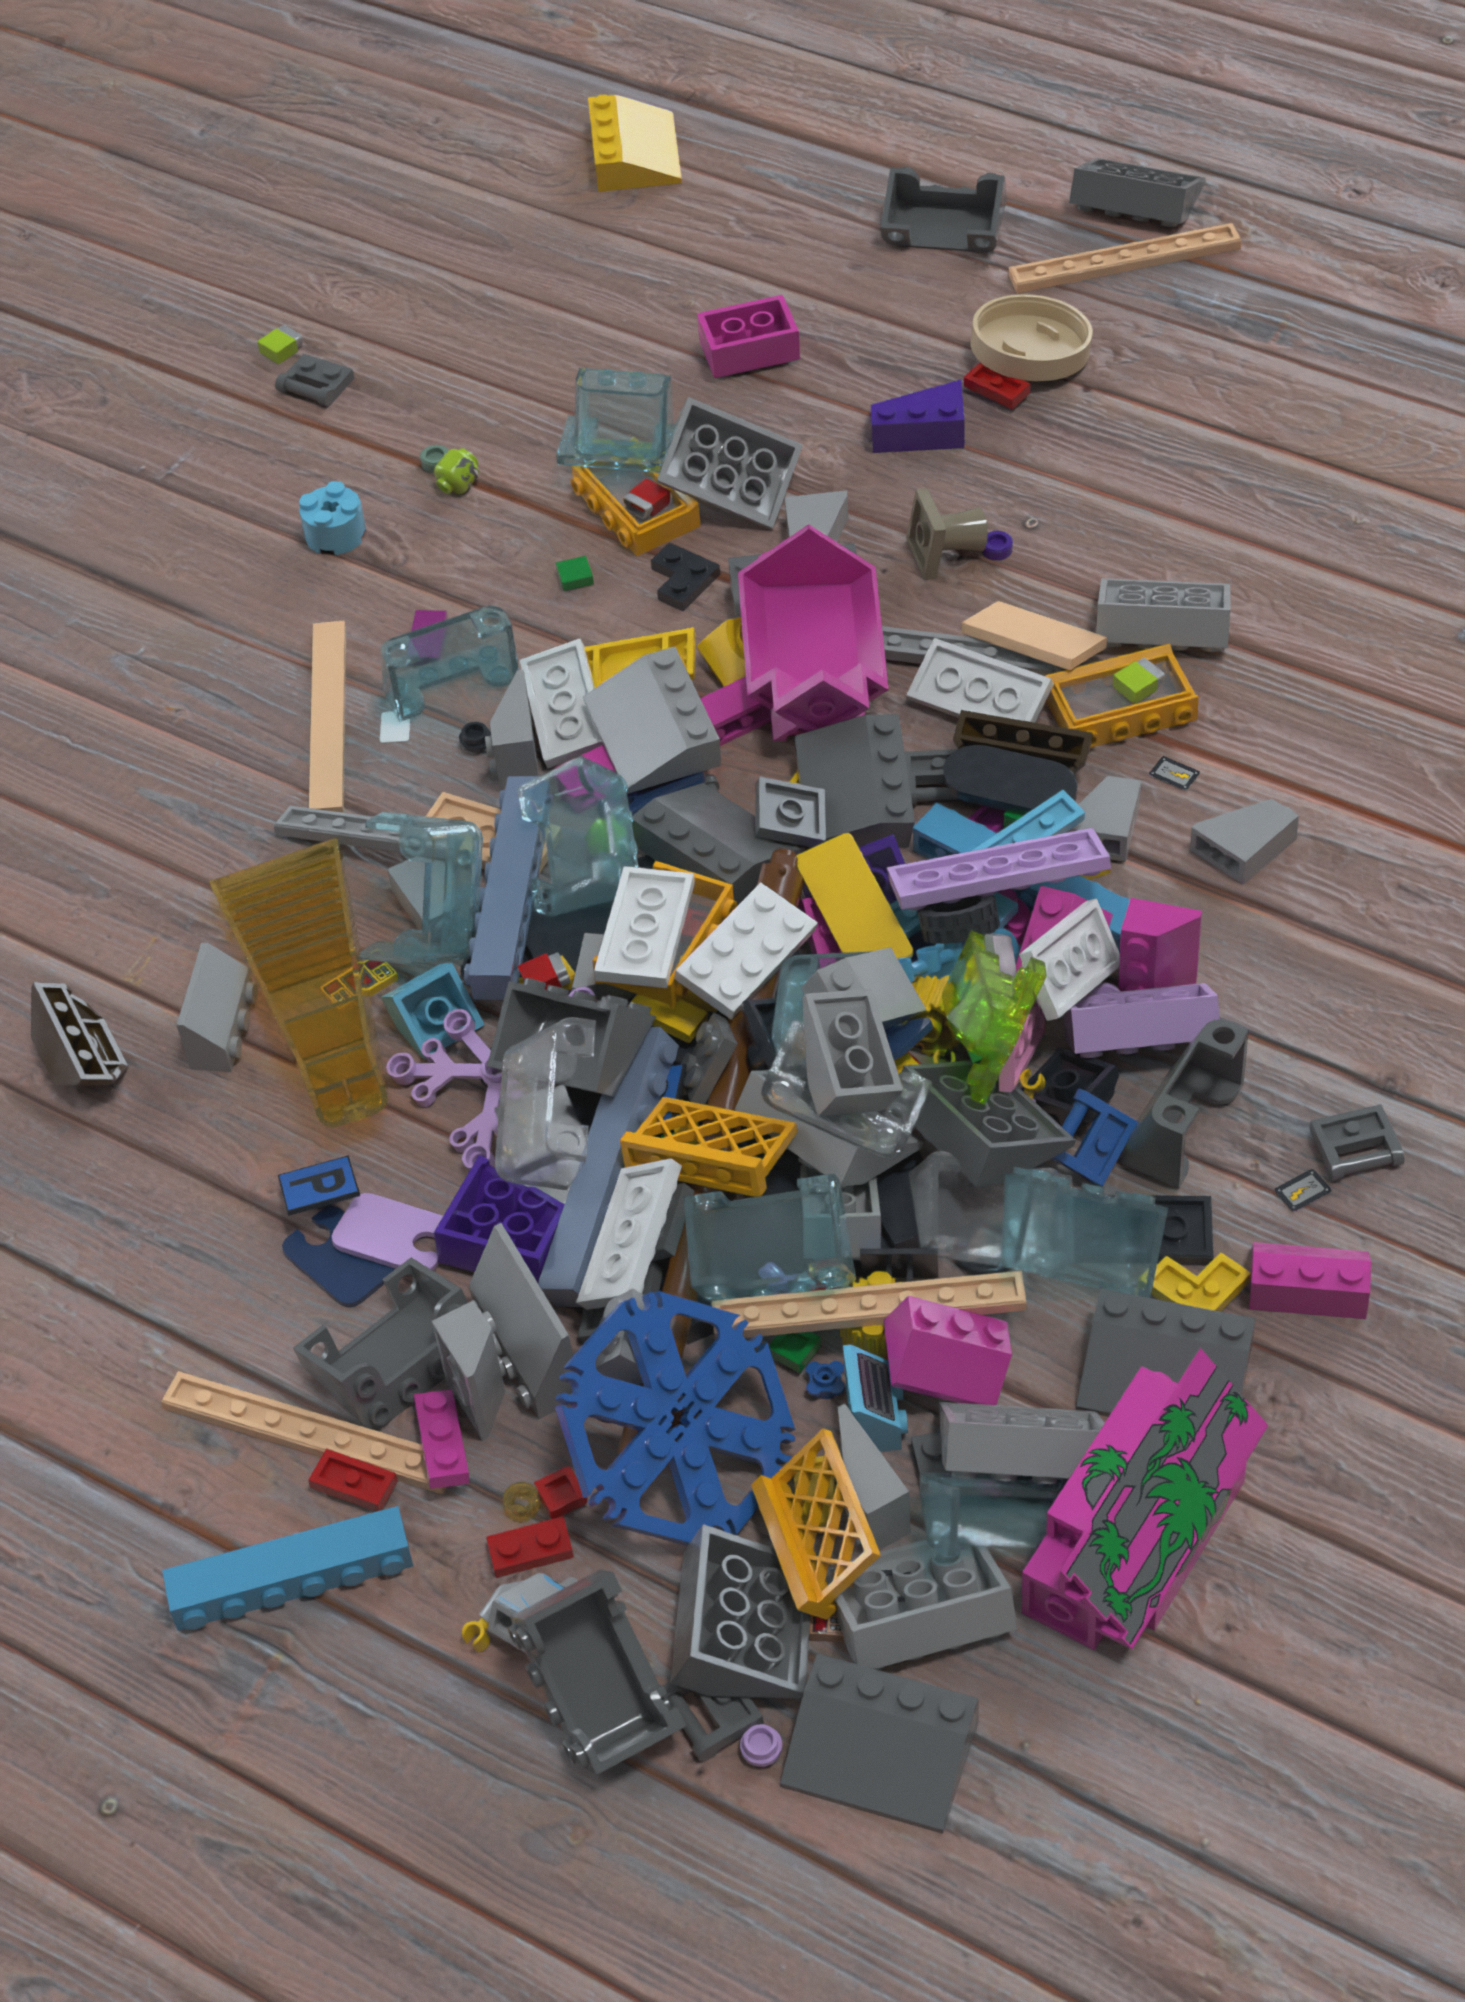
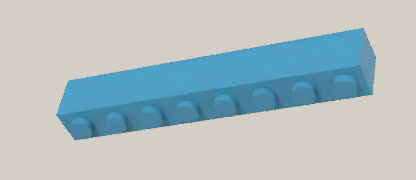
(948, 833)

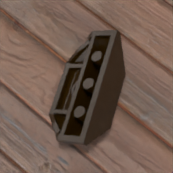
(1028, 738)
(73, 1038)

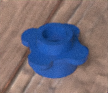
(825, 1388)

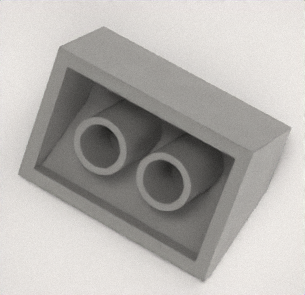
(215, 1010)
(472, 1363)

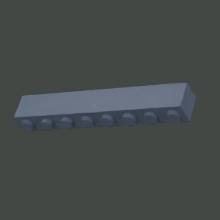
(506, 898)
(597, 1179)

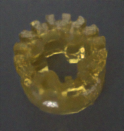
(517, 1511)

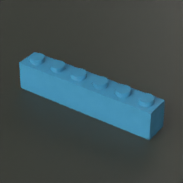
(287, 1569)

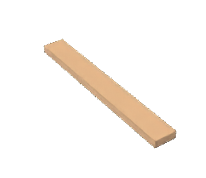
(1124, 258)
(328, 717)
(872, 1303)
(294, 1427)

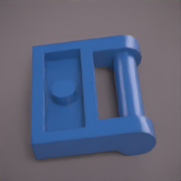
(1102, 1141)

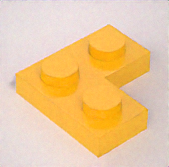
(1209, 1290)

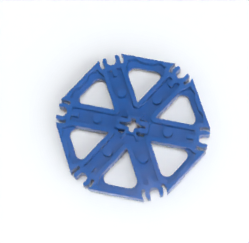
(645, 1406)

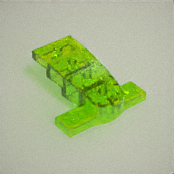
(986, 1010)

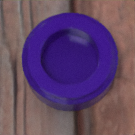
(998, 546)

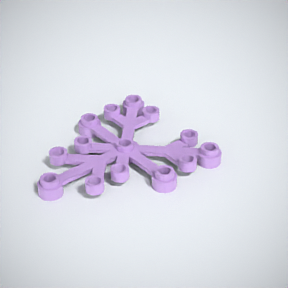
(443, 1070)

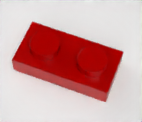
(996, 386)
(353, 1480)
(529, 1547)

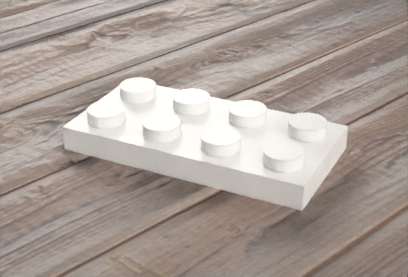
(968, 681)
(555, 691)
(644, 927)
(745, 950)
(1076, 957)
(629, 1232)

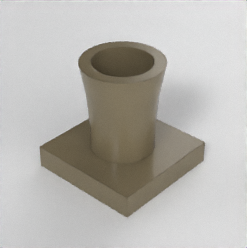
(932, 532)

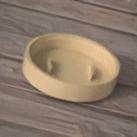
(1031, 337)

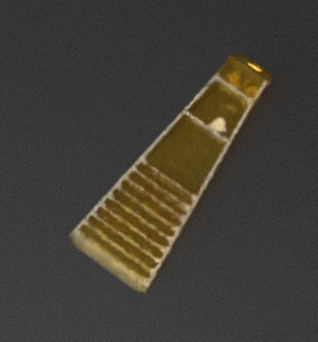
(304, 954)

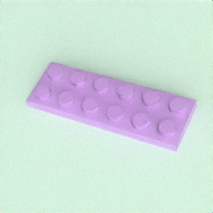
(998, 868)

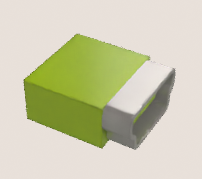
(280, 344)
(1138, 680)

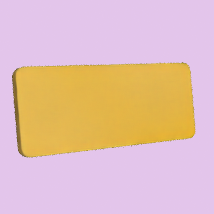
(851, 898)

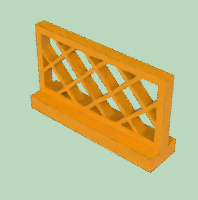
(704, 1162)
(795, 1540)

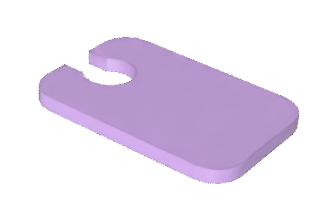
(385, 1231)

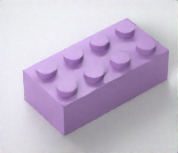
(1139, 1019)

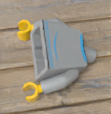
(507, 1601)

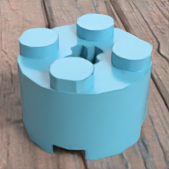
(332, 518)

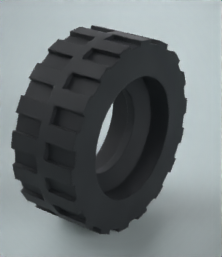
(954, 921)

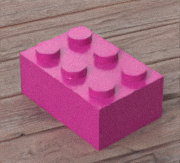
(748, 336)

